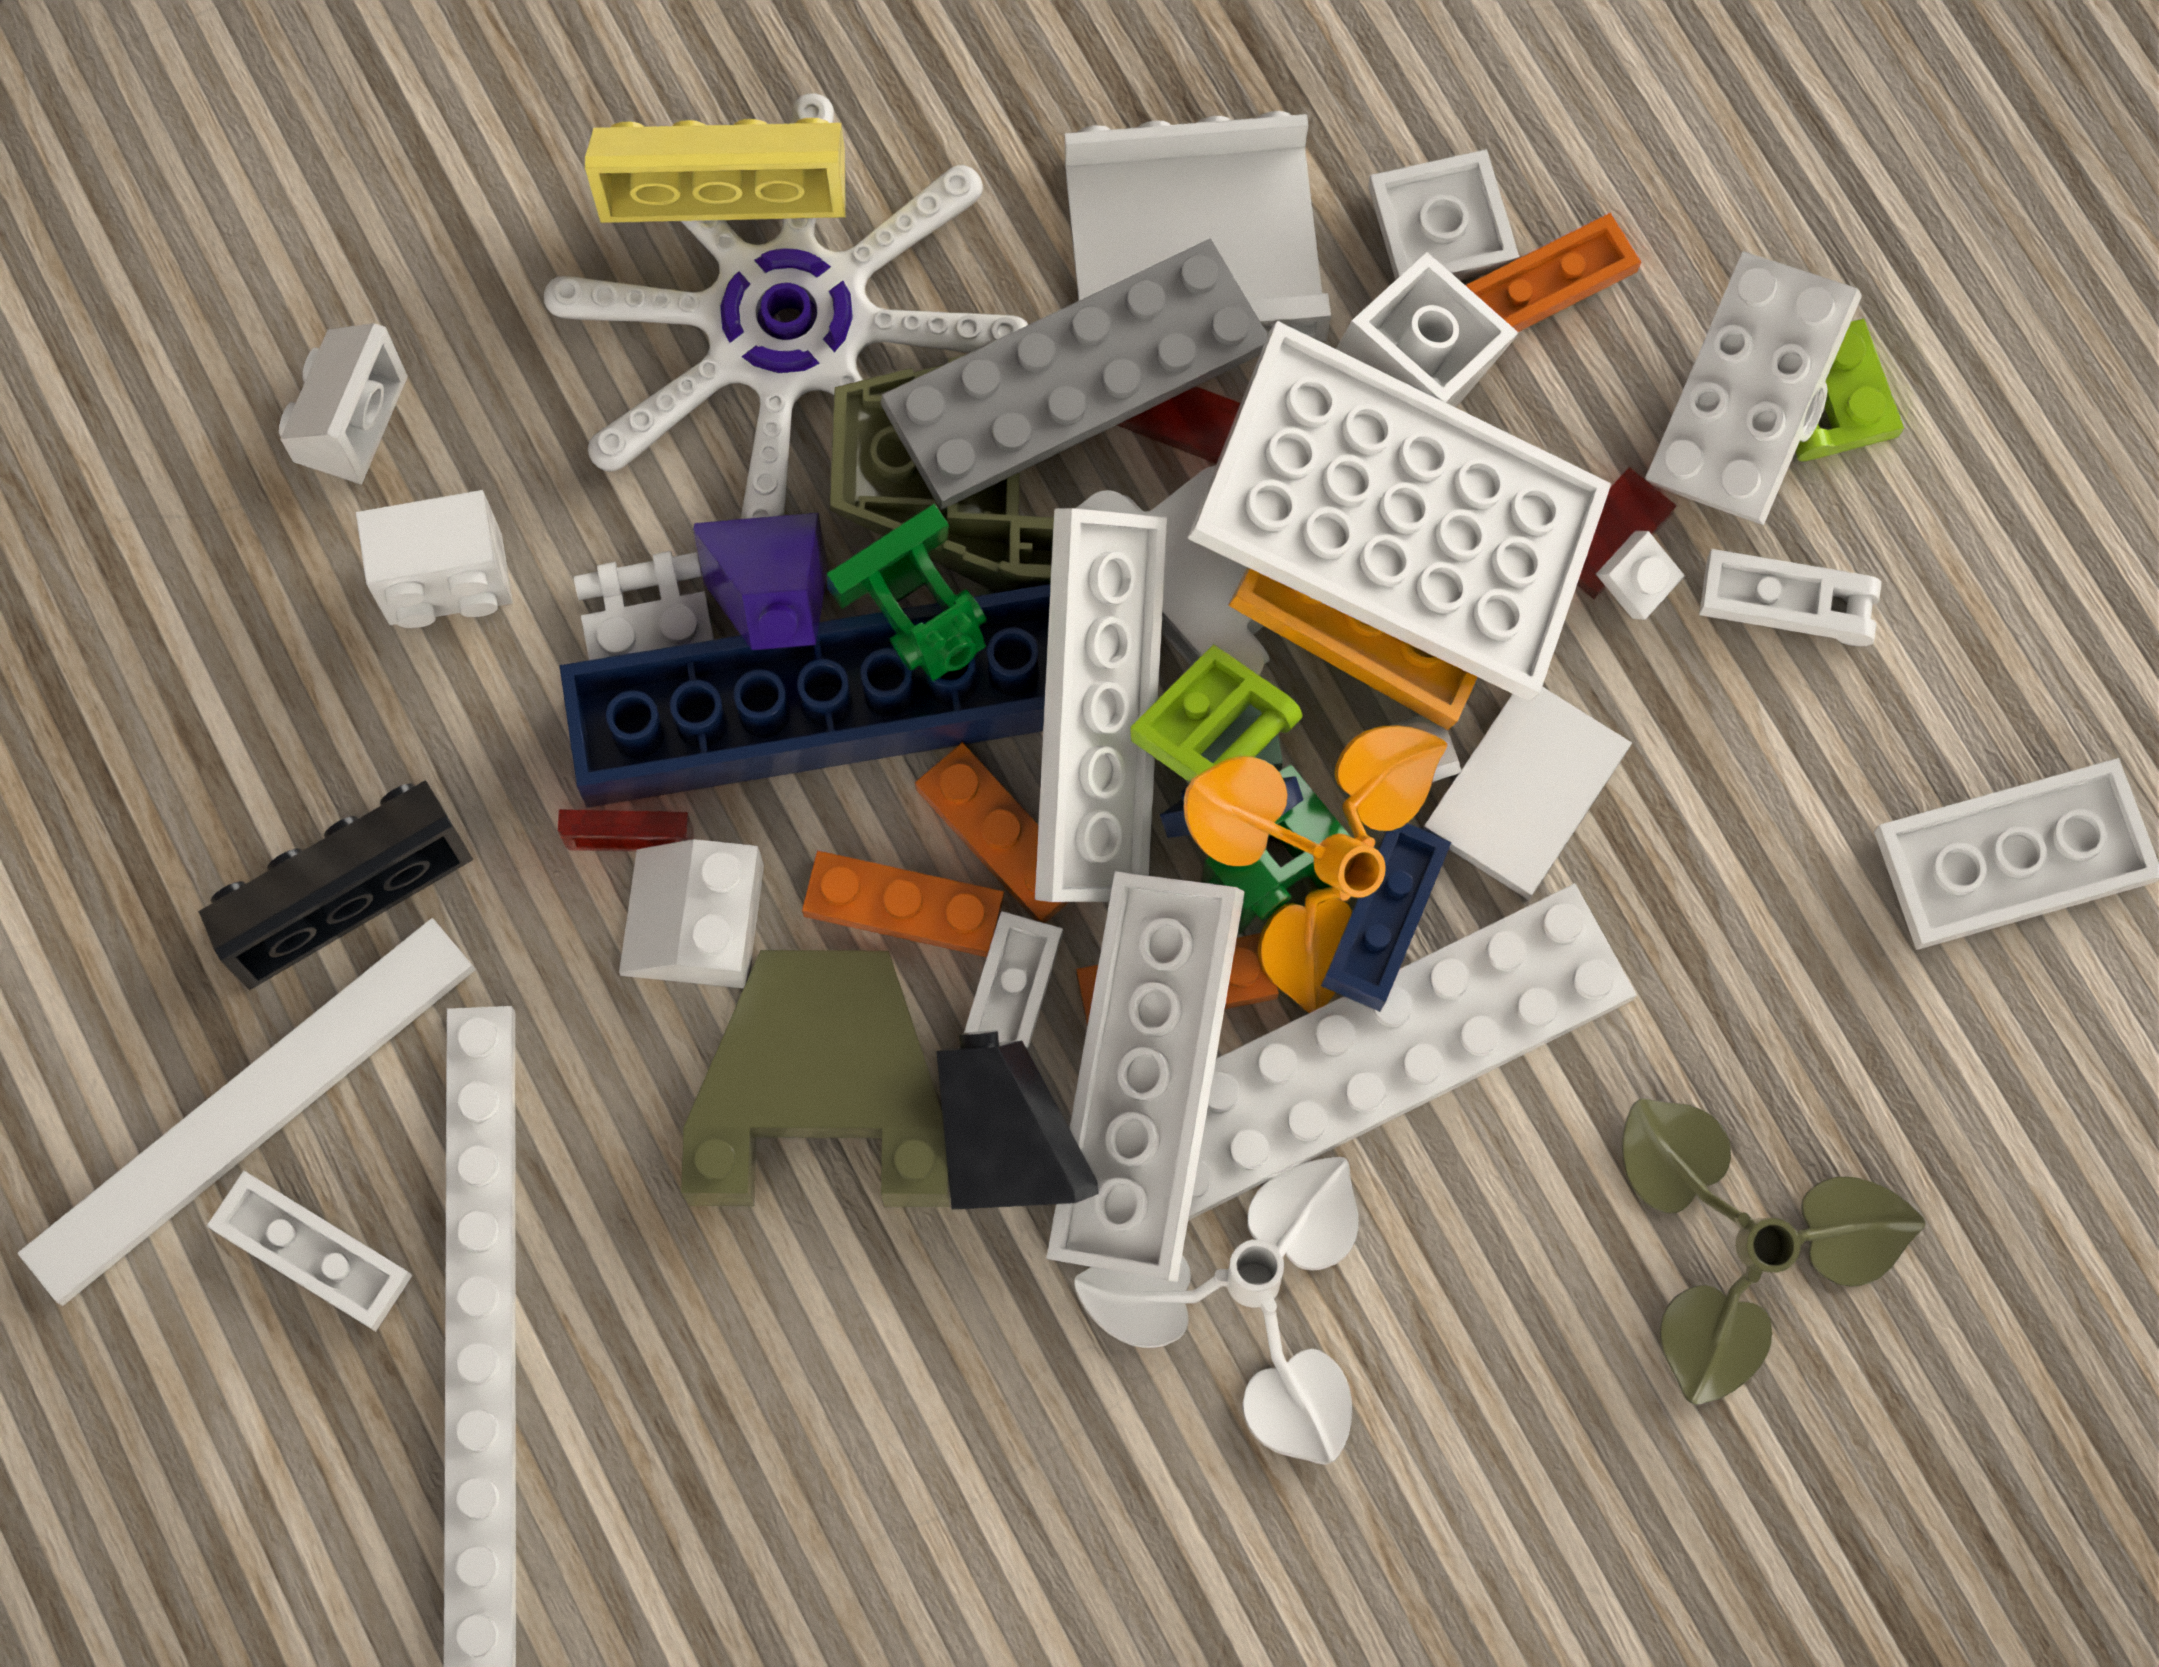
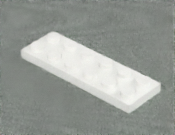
(1096, 687)
(1148, 1072)

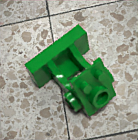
(896, 569)
(1265, 880)

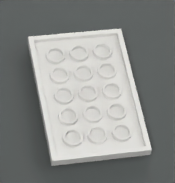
(1401, 511)

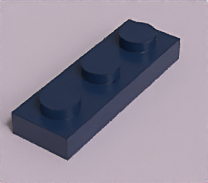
(1386, 919)

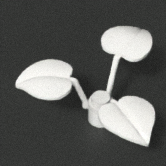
(1313, 1219)

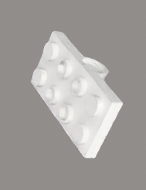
(1754, 387)

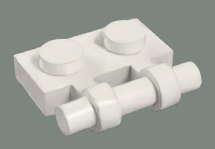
(648, 625)

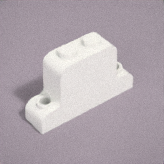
(1195, 580)

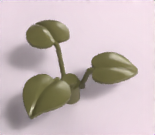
(1716, 1339)

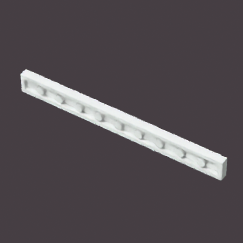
(480, 1340)

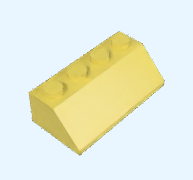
(717, 171)

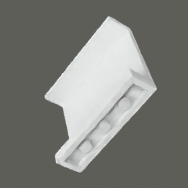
(1172, 186)

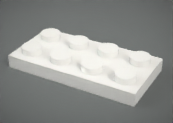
(2017, 853)

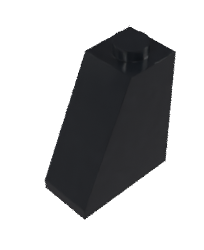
(1005, 1129)

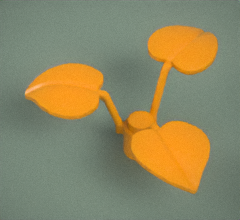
(1236, 809)

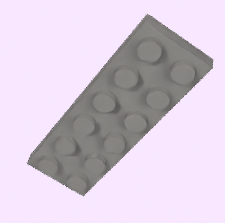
(1074, 373)

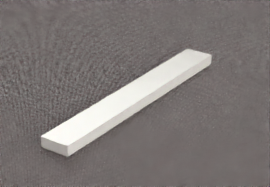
(245, 1112)

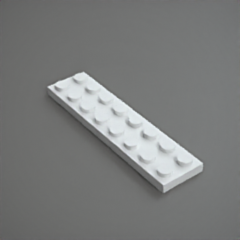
(1440, 1028)

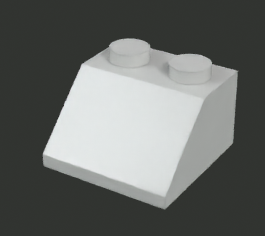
(1429, 333)
(344, 401)
(693, 913)

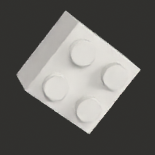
(434, 559)

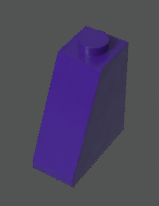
(766, 576)

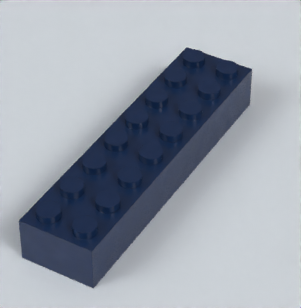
(745, 714)

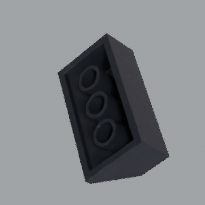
(333, 885)

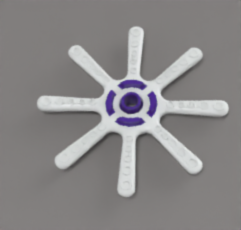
(772, 355)

